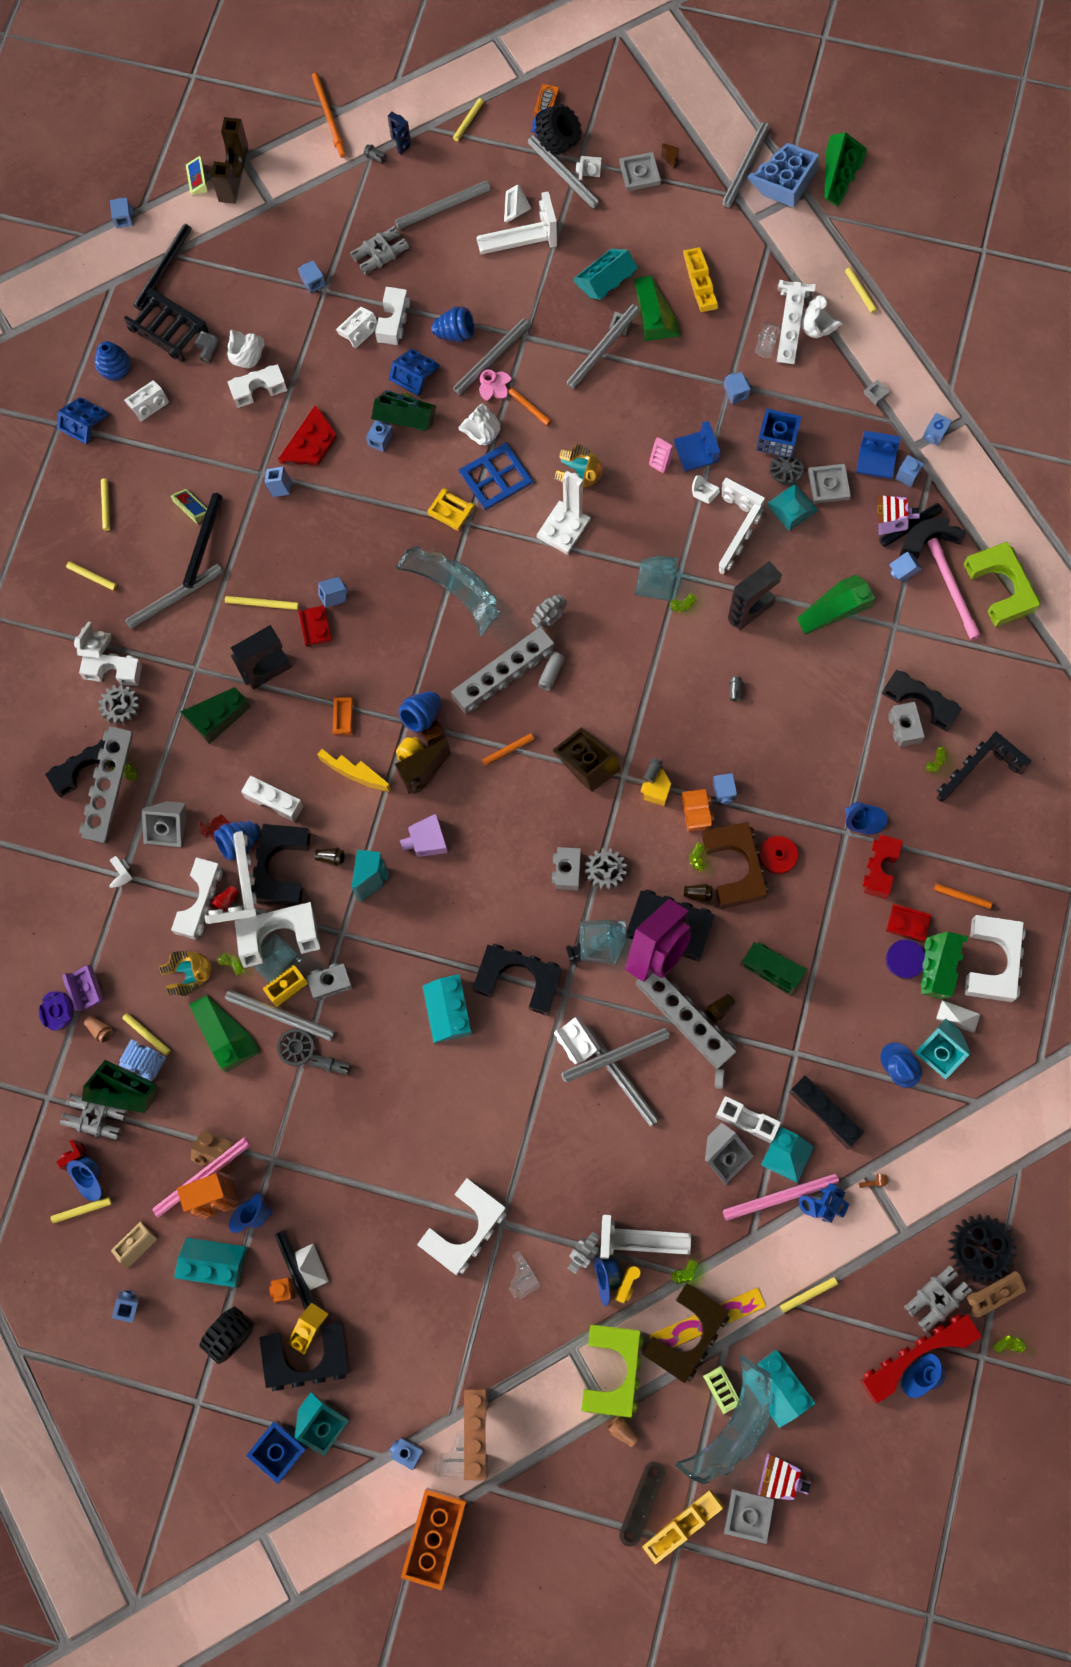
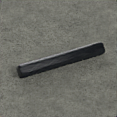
(926, 514)
(291, 1262)

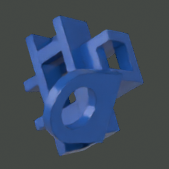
(822, 1207)

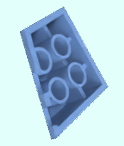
(786, 174)

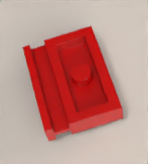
(315, 625)
(908, 923)

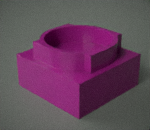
(659, 942)

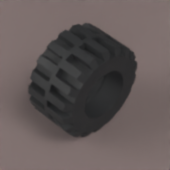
(558, 129)
(226, 1335)

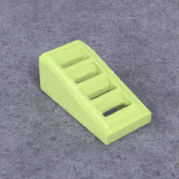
(710, 1375)

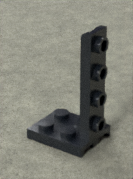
(1002, 751)

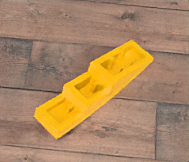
(700, 279)
(360, 773)
(683, 1526)

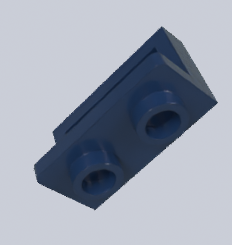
(399, 131)

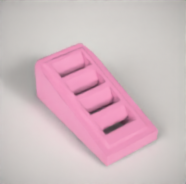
(661, 455)

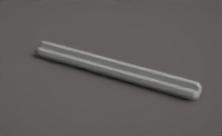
(746, 164)
(564, 172)
(442, 205)
(602, 347)
(491, 356)
(173, 597)
(279, 1015)
(615, 1055)
(627, 1086)

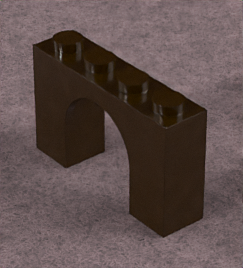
(227, 175)
(711, 1318)

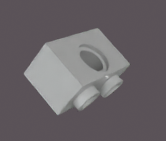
(909, 714)
(568, 857)
(340, 984)

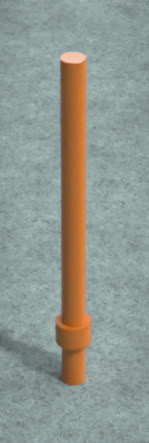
(337, 139)

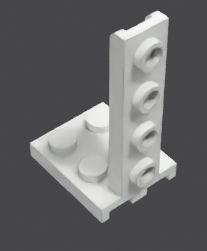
(525, 234)
(795, 294)
(747, 501)
(567, 518)
(246, 881)
(641, 1240)

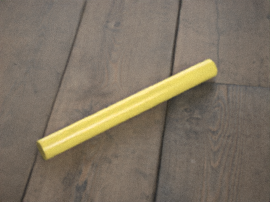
(262, 602)

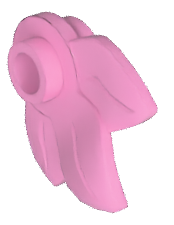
(494, 387)

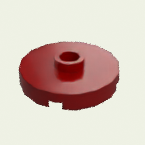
(777, 864)

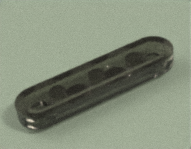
(641, 1504)

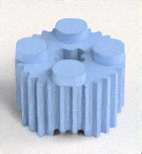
(142, 1059)

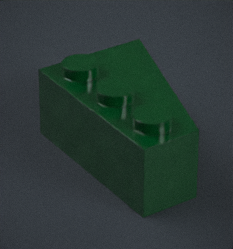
(403, 411)
(216, 713)
(773, 968)
(119, 1089)

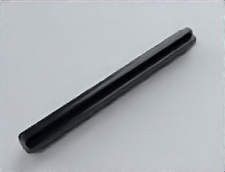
(163, 265)
(202, 540)

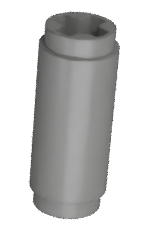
(551, 671)

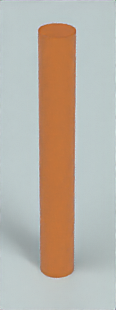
(523, 401)
(506, 750)
(963, 896)

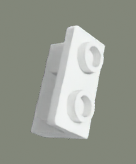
(358, 326)
(147, 400)
(90, 642)
(577, 1040)

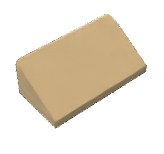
(133, 1245)

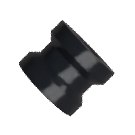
(574, 953)

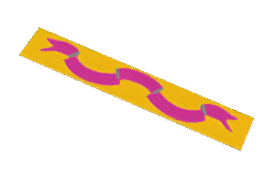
(691, 1327)

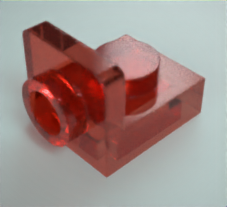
(214, 825)

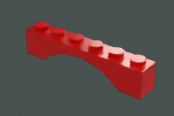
(883, 1381)

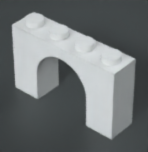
(253, 930)
(1009, 936)
(456, 1256)

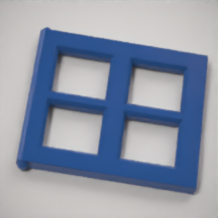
(495, 476)

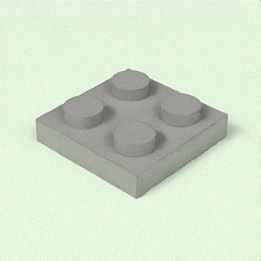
(639, 171)
(829, 483)
(749, 1516)

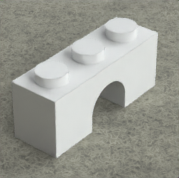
(390, 329)
(267, 378)
(127, 668)
(279, 801)
(746, 1120)

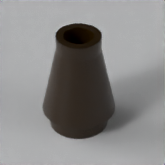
(331, 856)
(699, 892)
(719, 1008)

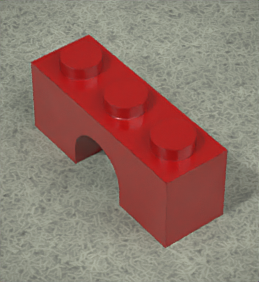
(877, 882)

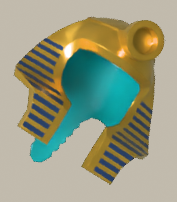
(584, 463)
(191, 963)

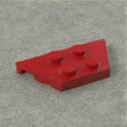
(310, 441)

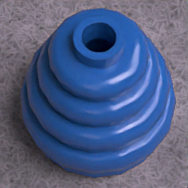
(454, 325)
(111, 361)
(420, 711)
(225, 839)

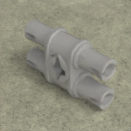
(375, 247)
(93, 1126)
(948, 1303)

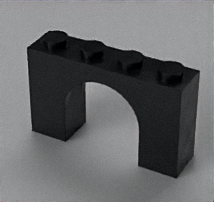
(753, 596)
(260, 657)
(272, 840)
(698, 919)
(498, 960)
(280, 1373)

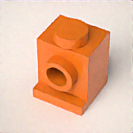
(281, 1290)

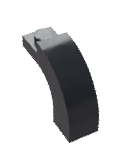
(928, 530)

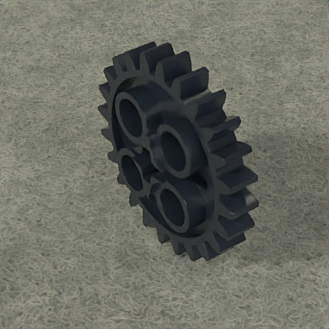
(974, 1265)

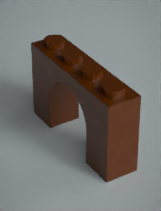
(740, 839)

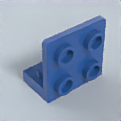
(411, 370)
(78, 418)
(698, 448)
(877, 454)

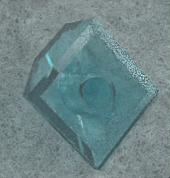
(656, 577)
(602, 940)
(276, 958)

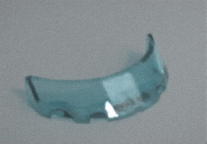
(457, 579)
(741, 1432)

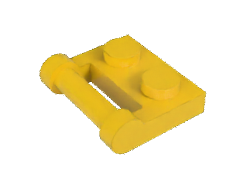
(449, 514)
(625, 1291)

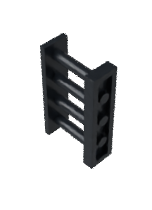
(169, 309)

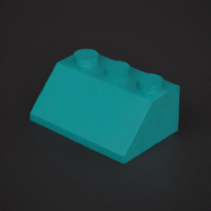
(606, 273)
(368, 874)
(447, 1009)
(210, 1262)
(789, 1394)

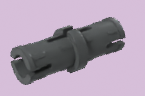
(329, 1064)

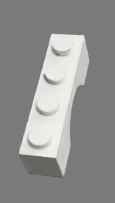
(190, 922)

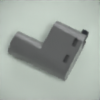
(208, 344)

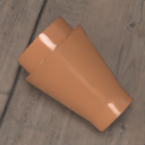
(100, 1030)
(621, 1430)

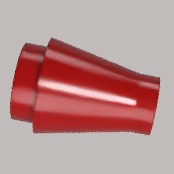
(225, 899)

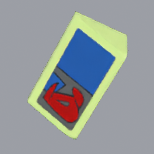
(196, 176)
(189, 505)

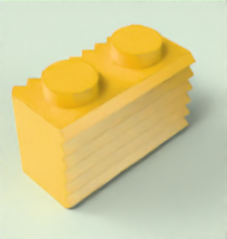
(285, 986)

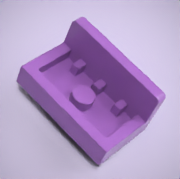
(83, 988)

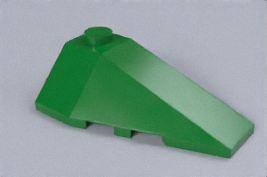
(842, 160)
(655, 314)
(840, 602)
(226, 1038)

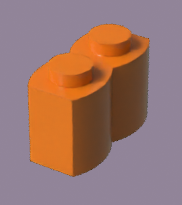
(697, 810)

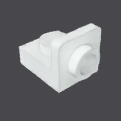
(589, 166)

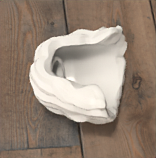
(817, 321)
(244, 349)
(481, 425)

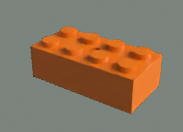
(208, 1196)
(429, 1559)

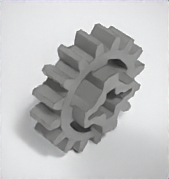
(549, 611)
(123, 710)
(598, 870)
(584, 1252)

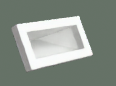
(515, 203)
(958, 1016)
(311, 1267)

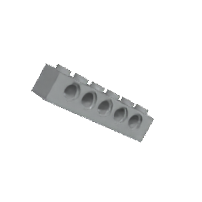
(537, 639)
(110, 736)
(687, 1028)

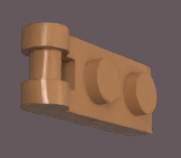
(996, 1294)

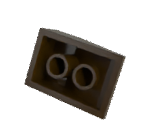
(587, 759)
(420, 767)

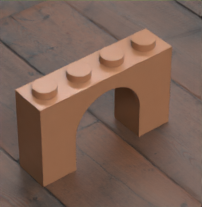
(475, 1434)

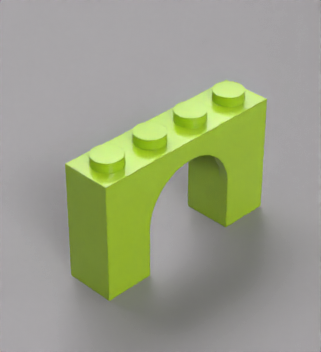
(1003, 560)
(619, 1401)

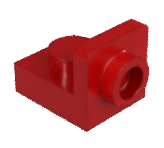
(77, 1154)

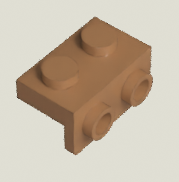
(208, 1148)

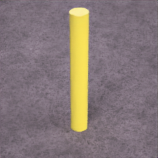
(468, 119)
(858, 286)
(105, 504)
(92, 576)
(146, 1034)
(81, 1210)
(808, 1295)

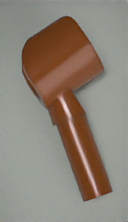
(881, 1180)

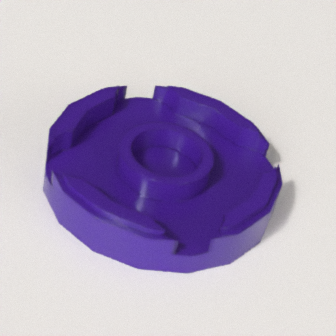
(905, 959)
(56, 1010)

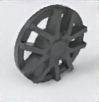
(786, 469)
(295, 1047)

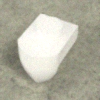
(704, 490)
(122, 868)

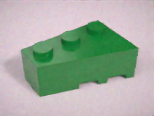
(940, 964)

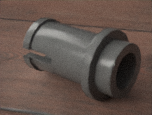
(374, 153)
(735, 688)
(653, 769)

